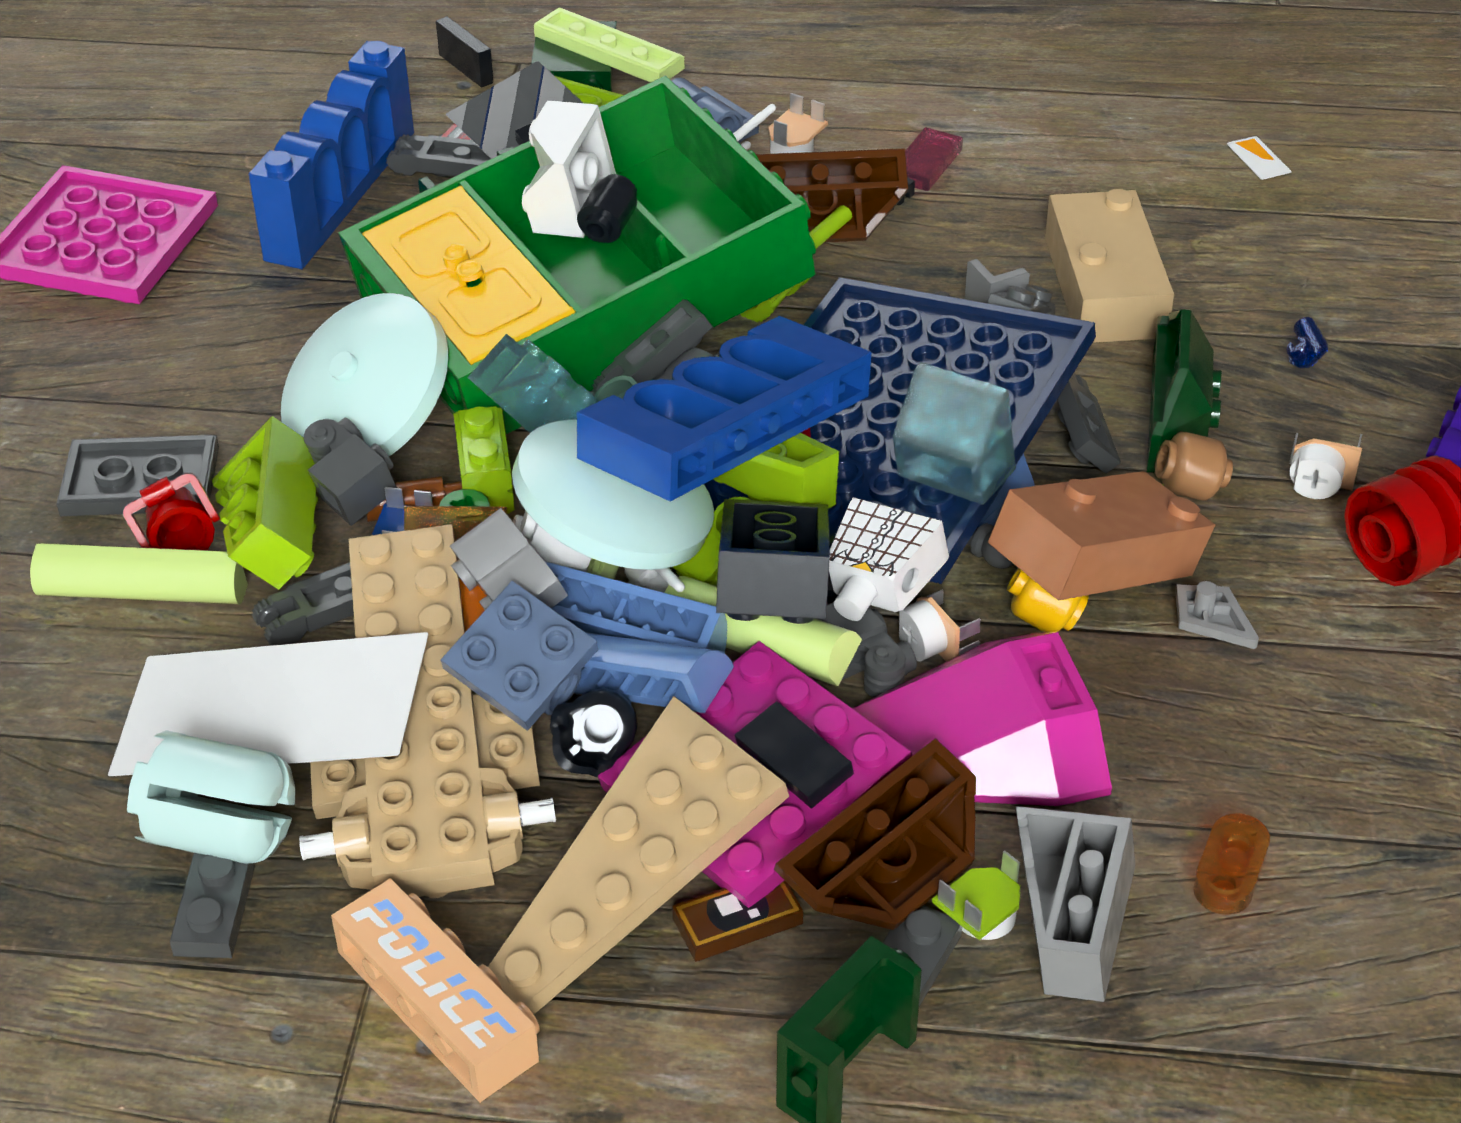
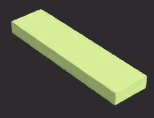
(608, 45)

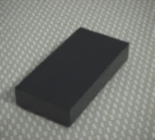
(464, 51)
(795, 754)

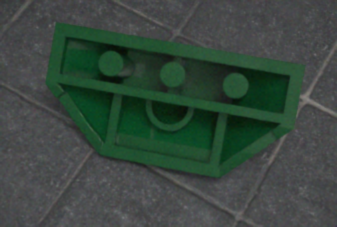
(1181, 382)

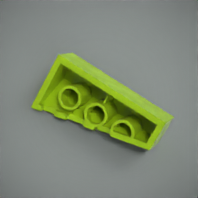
(789, 472)
(269, 504)

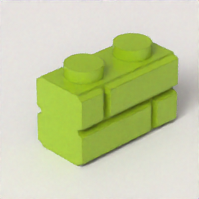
(484, 454)

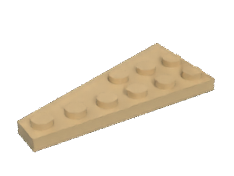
(654, 831)

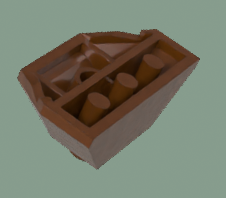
(860, 179)
(891, 843)

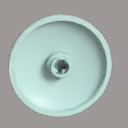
(373, 364)
(602, 512)

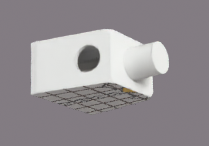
(883, 557)

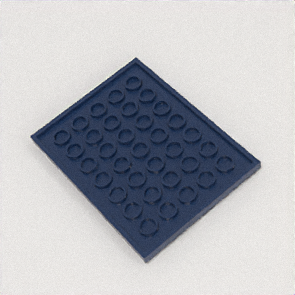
(901, 327)

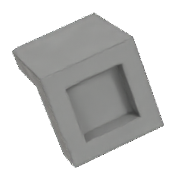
(982, 283)

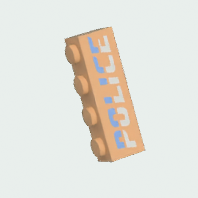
(437, 988)

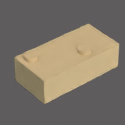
(1108, 263)

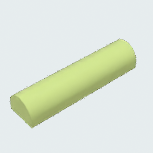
(137, 573)
(812, 647)

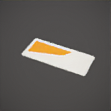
(1259, 157)

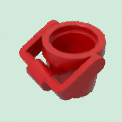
(174, 515)

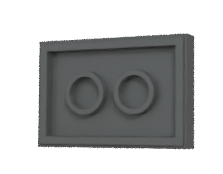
(110, 472)

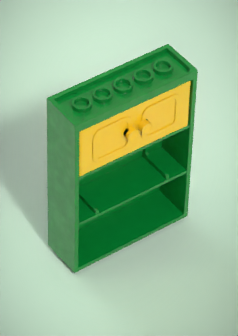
(702, 231)

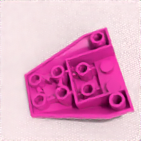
(1010, 717)

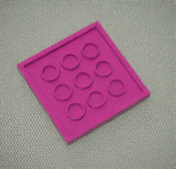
(102, 233)
(751, 687)

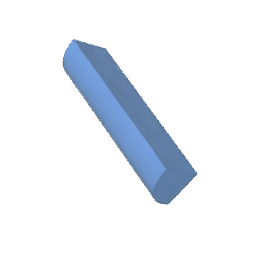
(637, 612)
(655, 671)

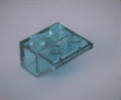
(529, 384)
(955, 434)

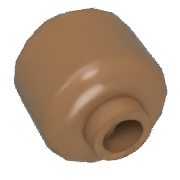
(1193, 465)

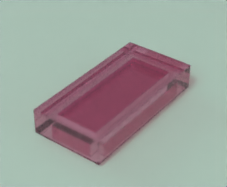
(930, 156)

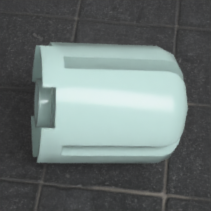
(175, 817)

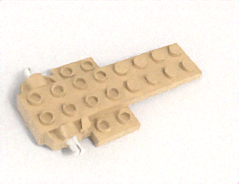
(448, 802)

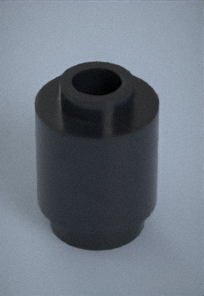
(608, 208)

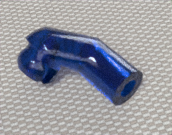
(1311, 346)

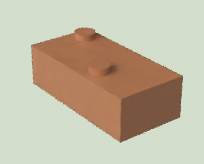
(1100, 534)

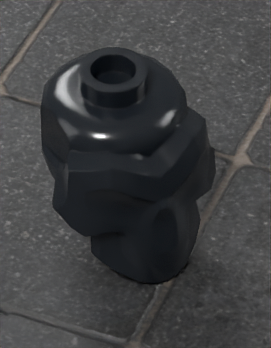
(592, 731)

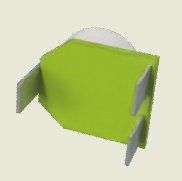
(983, 899)

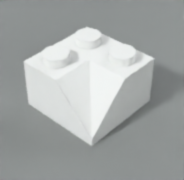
(571, 160)

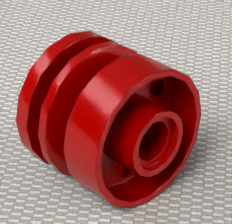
(1407, 521)

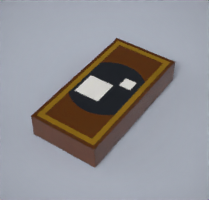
(724, 923)

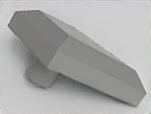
(1214, 614)

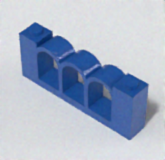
(335, 158)
(723, 407)

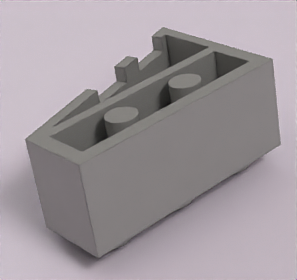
(1078, 895)

